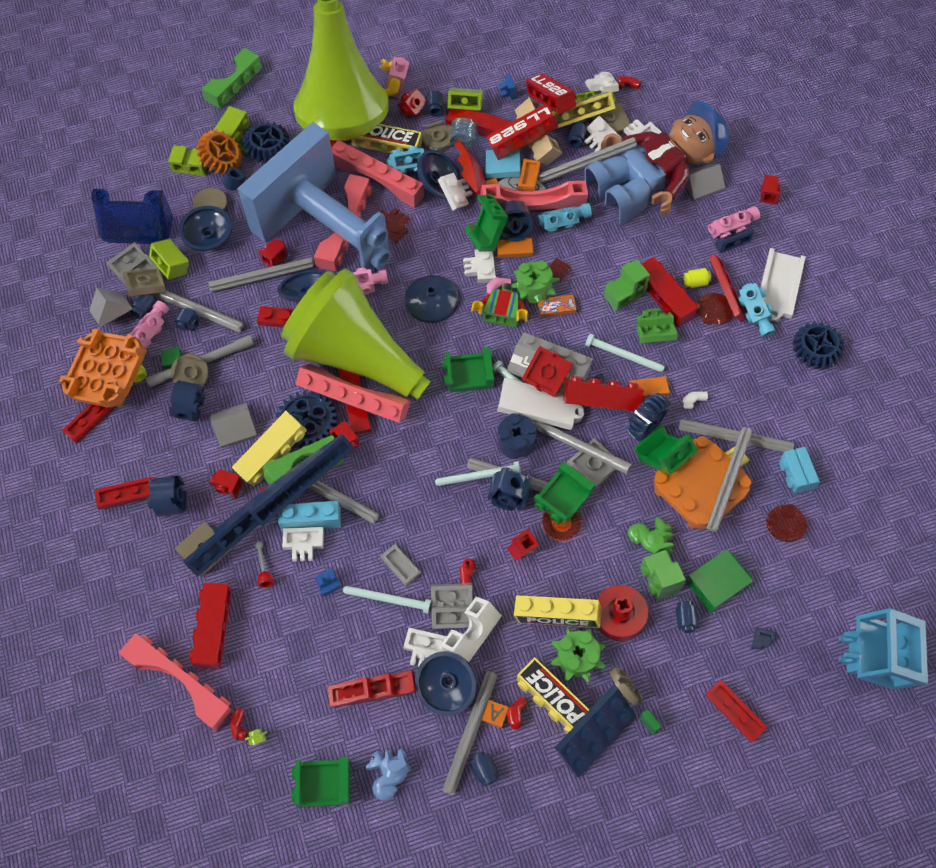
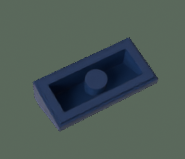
(734, 241)

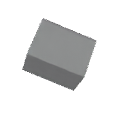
(705, 180)
(108, 306)
(233, 425)

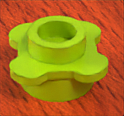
(256, 736)

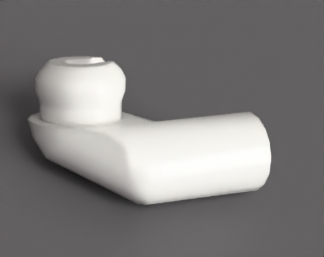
(692, 397)

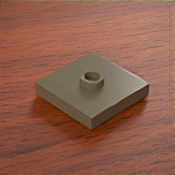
(614, 118)
(144, 281)
(194, 541)

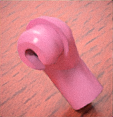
(496, 283)

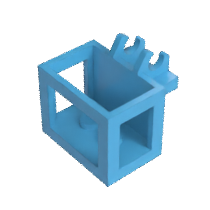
(888, 651)

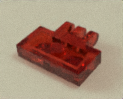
(395, 225)

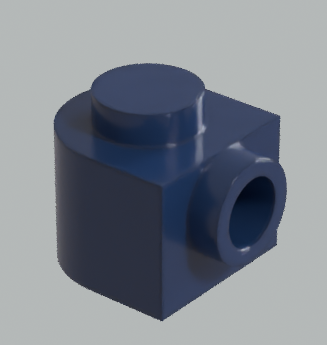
(233, 178)
(187, 319)

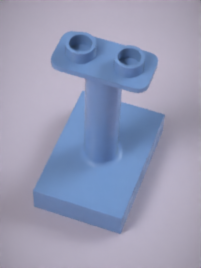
(296, 182)

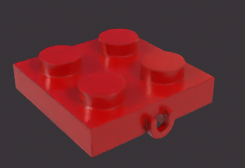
(547, 371)

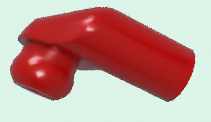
(235, 725)

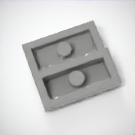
(128, 260)
(449, 605)

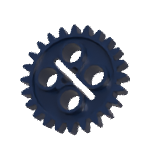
(307, 416)

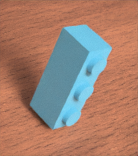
(311, 515)

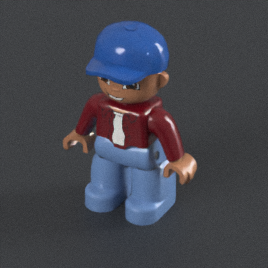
(658, 162)

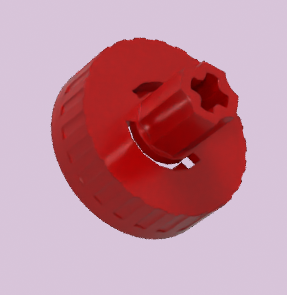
(632, 604)

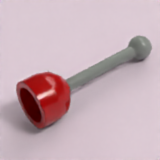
(265, 578)

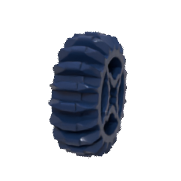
(265, 137)
(830, 346)
(647, 416)

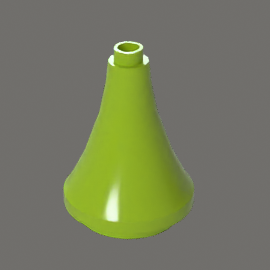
(337, 85)
(341, 330)

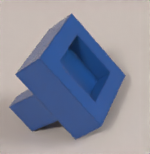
(507, 88)
(327, 582)

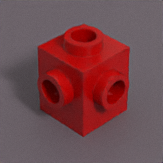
(411, 103)

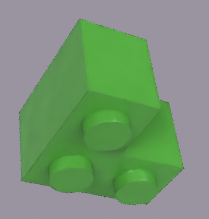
(628, 287)
(663, 575)

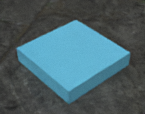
(505, 167)

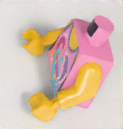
(398, 69)

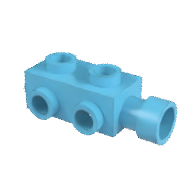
(405, 159)
(563, 217)
(754, 303)

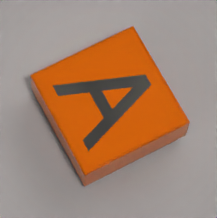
(495, 714)

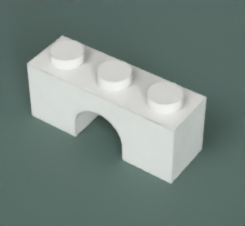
(481, 622)

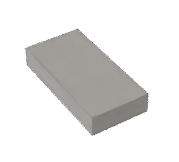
(400, 565)

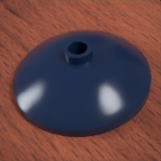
(432, 166)
(204, 222)
(298, 284)
(431, 306)
(437, 692)

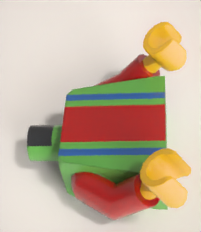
(501, 307)

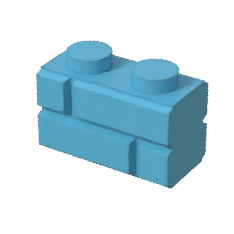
(799, 470)

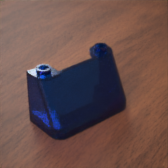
(132, 220)

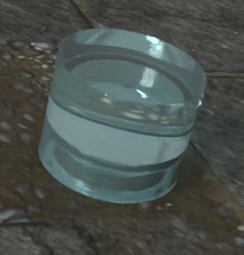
(463, 130)

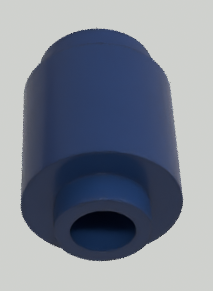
(434, 103)
(576, 134)
(142, 305)
(686, 616)
(484, 768)

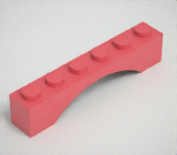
(401, 185)
(565, 195)
(331, 251)
(378, 403)
(207, 706)

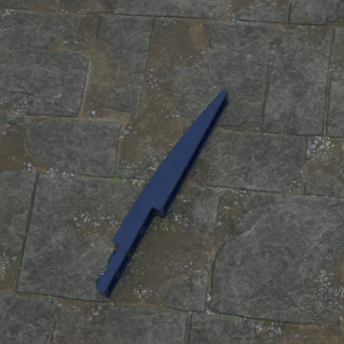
(268, 504)

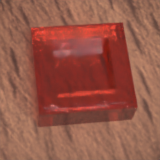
(559, 269)

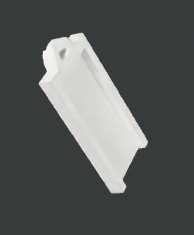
(781, 283)
(537, 405)

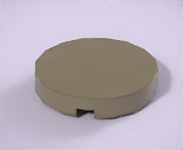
(437, 136)
(210, 197)
(190, 369)
(626, 686)

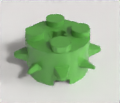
(534, 281)
(570, 663)

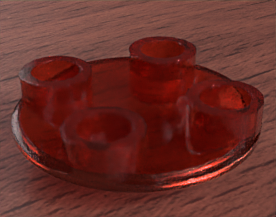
(714, 309)
(786, 523)

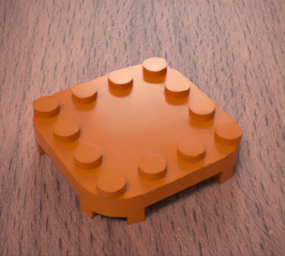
(103, 369)
(697, 483)

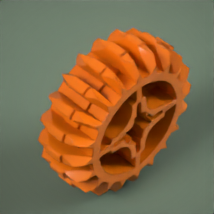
(209, 150)

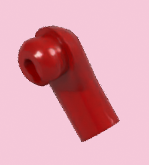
(630, 81)
(466, 570)
(514, 713)

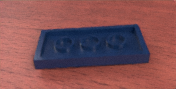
(595, 731)

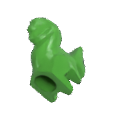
(654, 540)

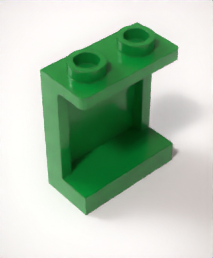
(489, 224)
(469, 371)
(665, 451)
(564, 494)
(719, 580)
(321, 783)

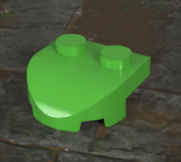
(655, 326)

